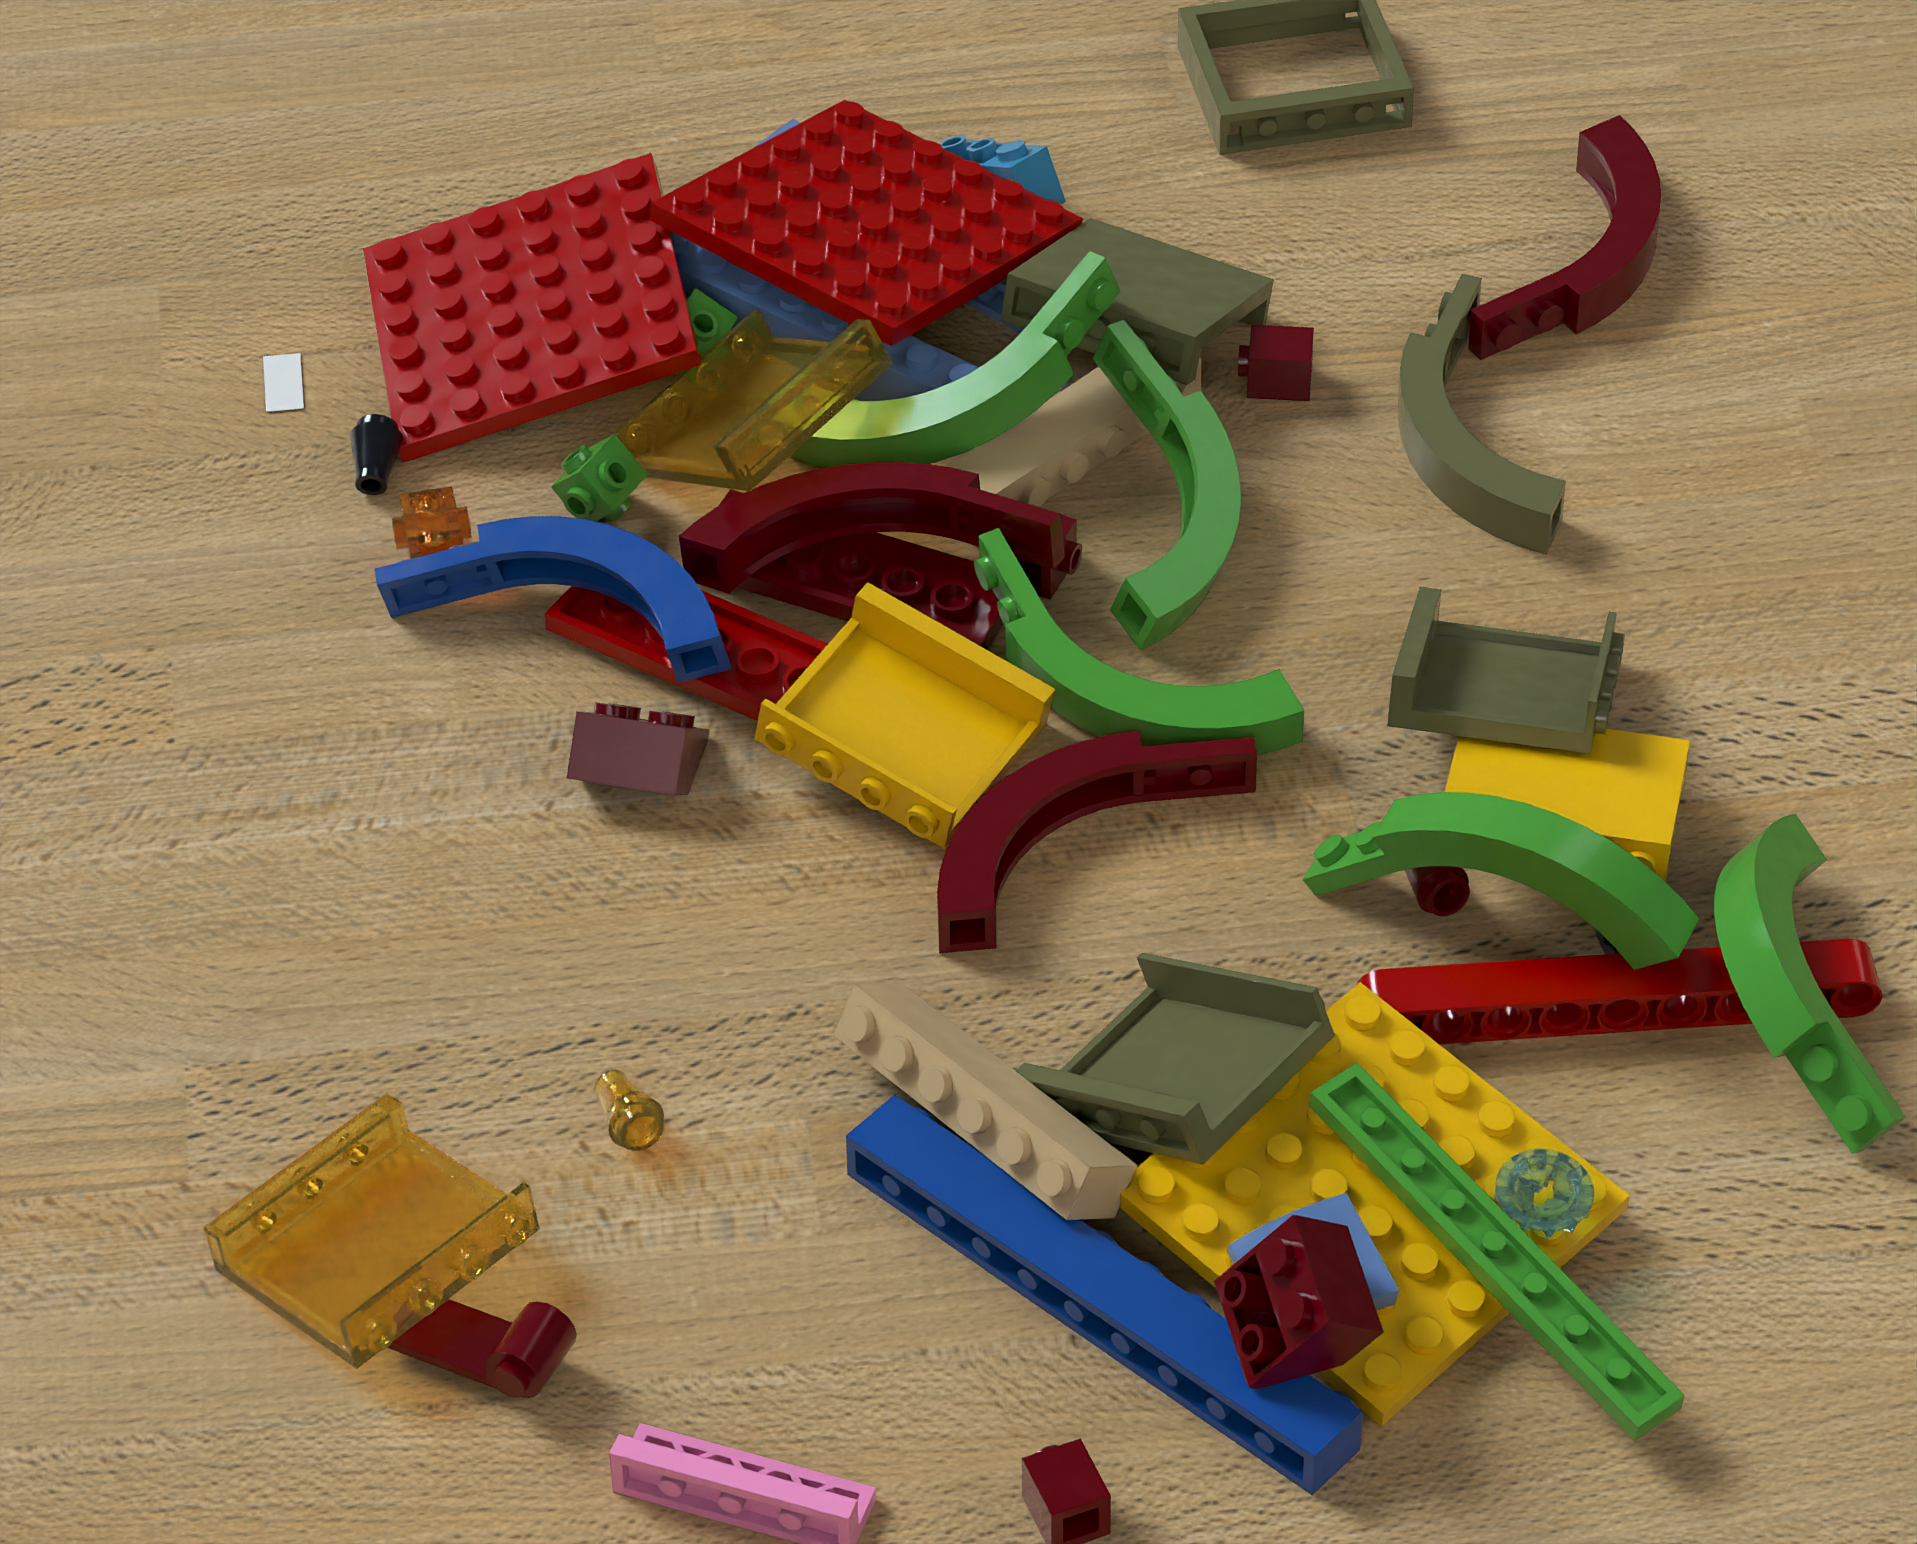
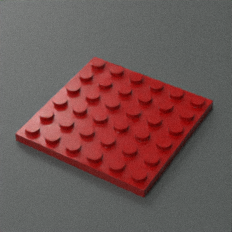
(865, 220)
(529, 308)

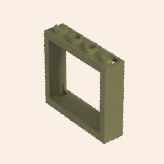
(1302, 114)

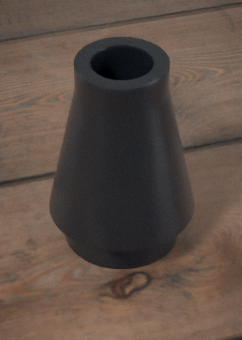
(374, 450)

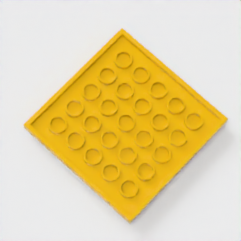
(1294, 1159)

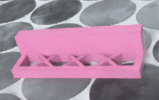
(739, 1487)

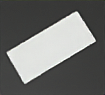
(283, 382)

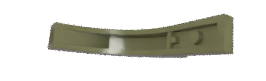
(1448, 458)

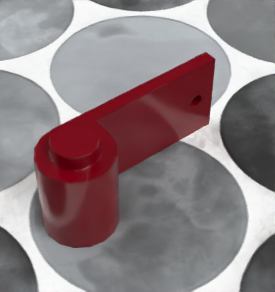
(491, 1350)

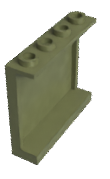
(1166, 293)
(1503, 681)
(1189, 1058)

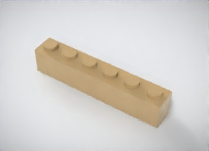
(1059, 441)
(985, 1101)

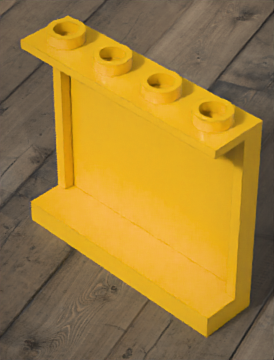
(907, 716)
(1620, 790)

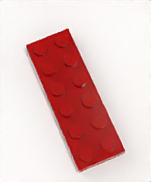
(761, 652)

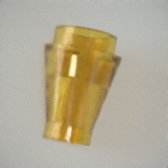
(629, 1112)

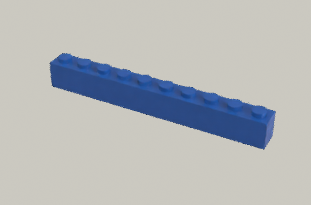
(1099, 1292)

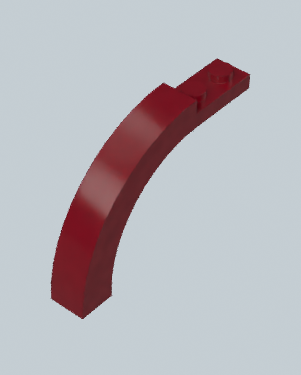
(1603, 279)
(855, 500)
(1058, 791)

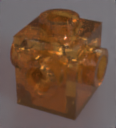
(430, 522)

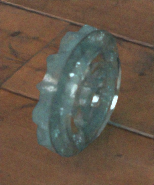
(1529, 1174)

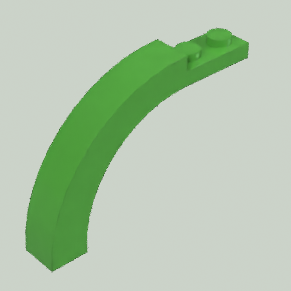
(983, 402)
(1208, 482)
(1117, 702)
(1525, 845)
(1779, 989)

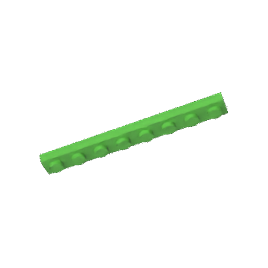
(1497, 1252)

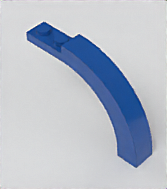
(568, 554)

